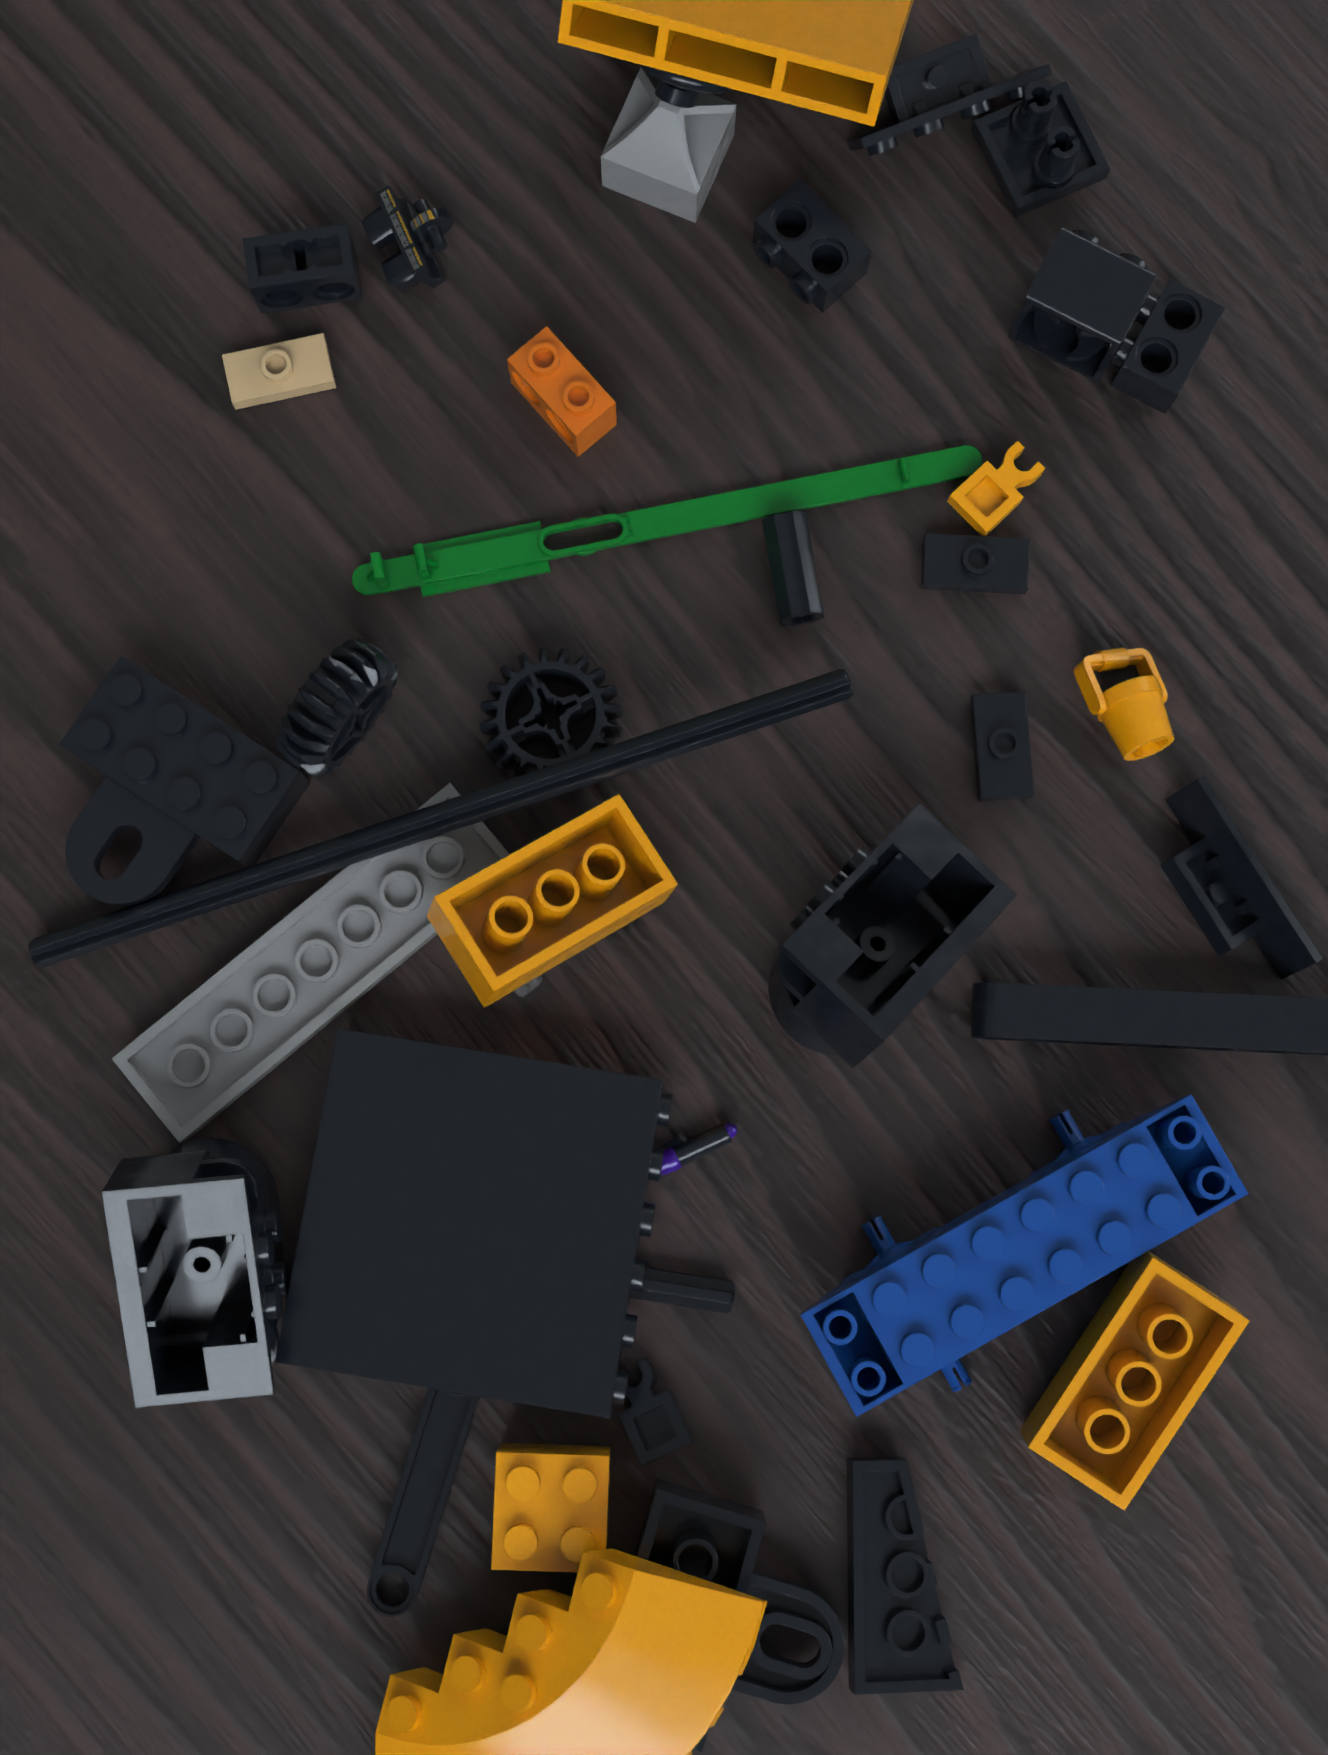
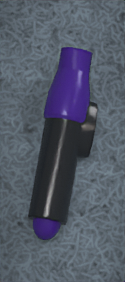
(684, 1150)

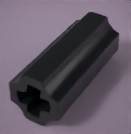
(793, 568)

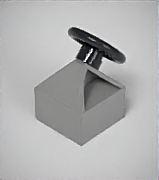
(669, 142)

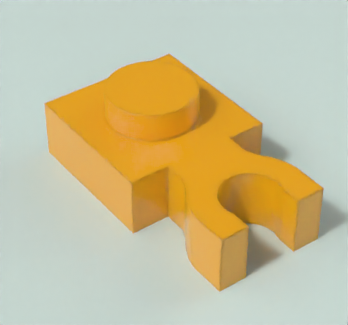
(992, 493)

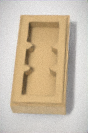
(279, 371)

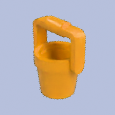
(1132, 709)

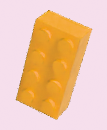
(550, 900)
(1132, 1378)

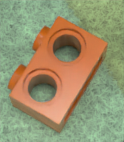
(562, 391)

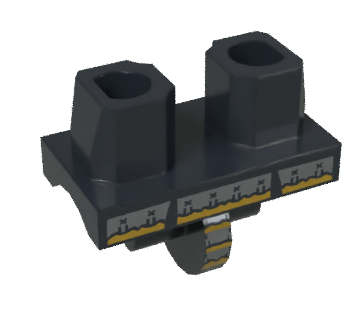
(398, 222)

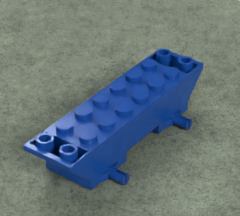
(1019, 1252)

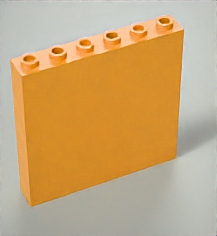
(791, 51)

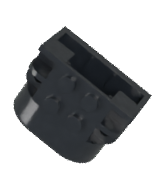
(882, 938)
(197, 1271)

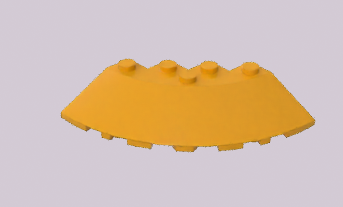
(611, 1671)

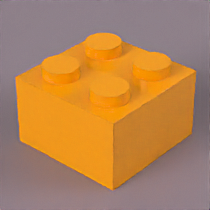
(549, 1505)

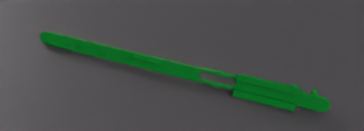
(521, 550)

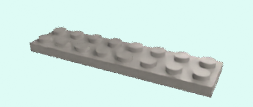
(298, 977)

